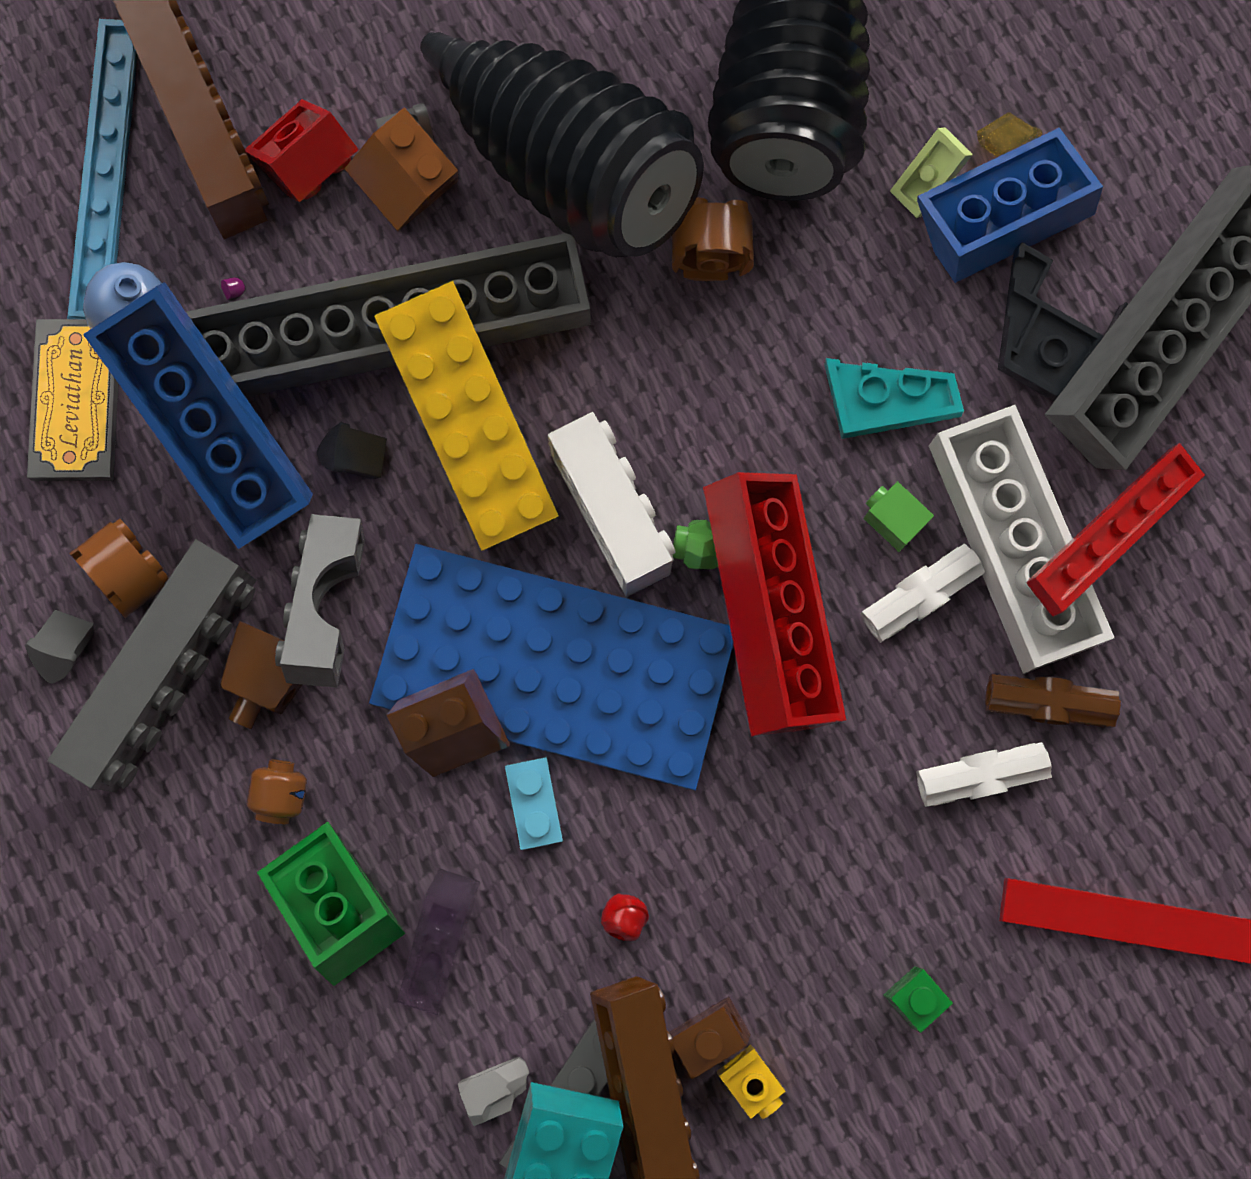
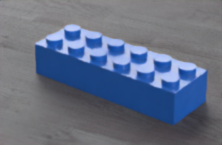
(199, 415)

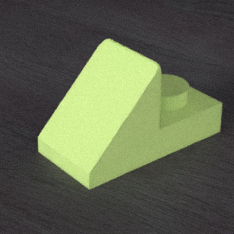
(934, 165)

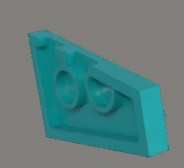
(889, 399)

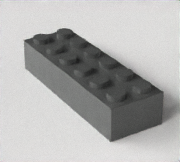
(154, 670)

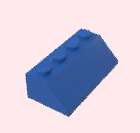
(1009, 202)

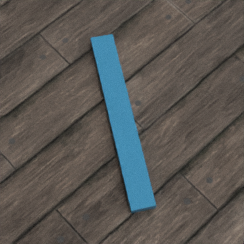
(104, 159)

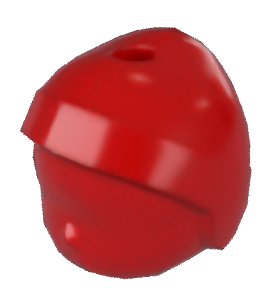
(624, 917)

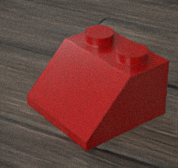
(302, 150)

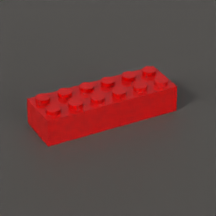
(774, 603)

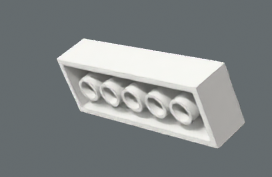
(1015, 532)

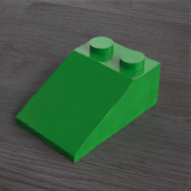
(330, 904)

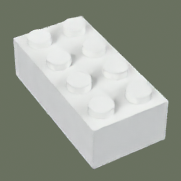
(610, 504)

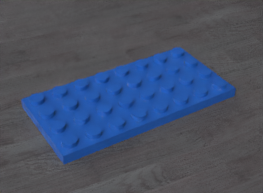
(561, 663)

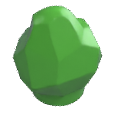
(695, 545)

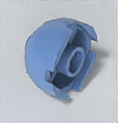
(114, 289)

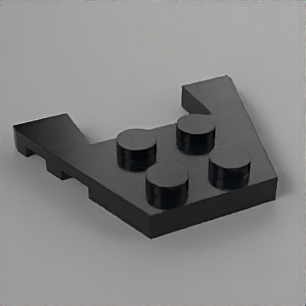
(1039, 341)

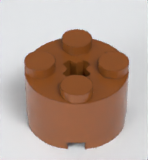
(714, 241)
(118, 568)

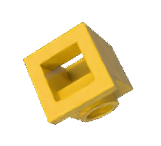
(740, 1071)

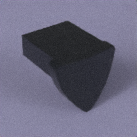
(352, 451)

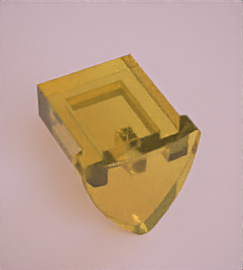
(1006, 134)

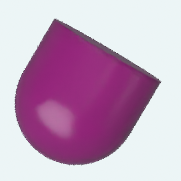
(232, 287)

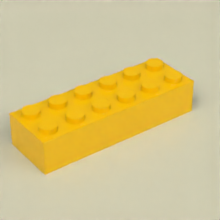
(466, 415)

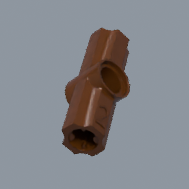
(1052, 701)

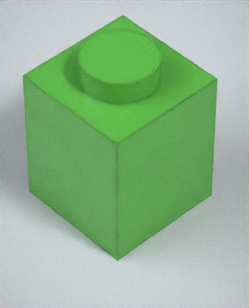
(896, 515)

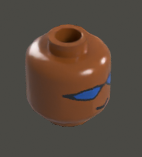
(276, 792)

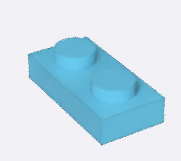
(533, 803)

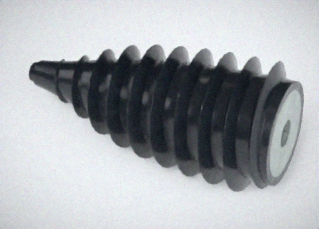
(791, 96)
(574, 141)

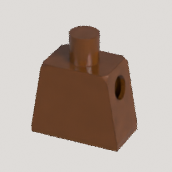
(254, 676)
(708, 1039)

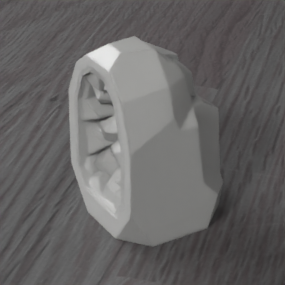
(493, 1090)

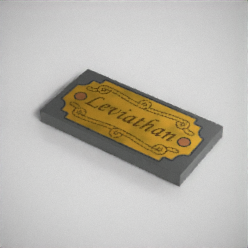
(70, 406)

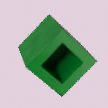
(918, 999)

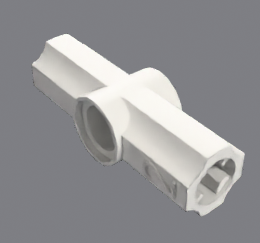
(922, 592)
(984, 774)

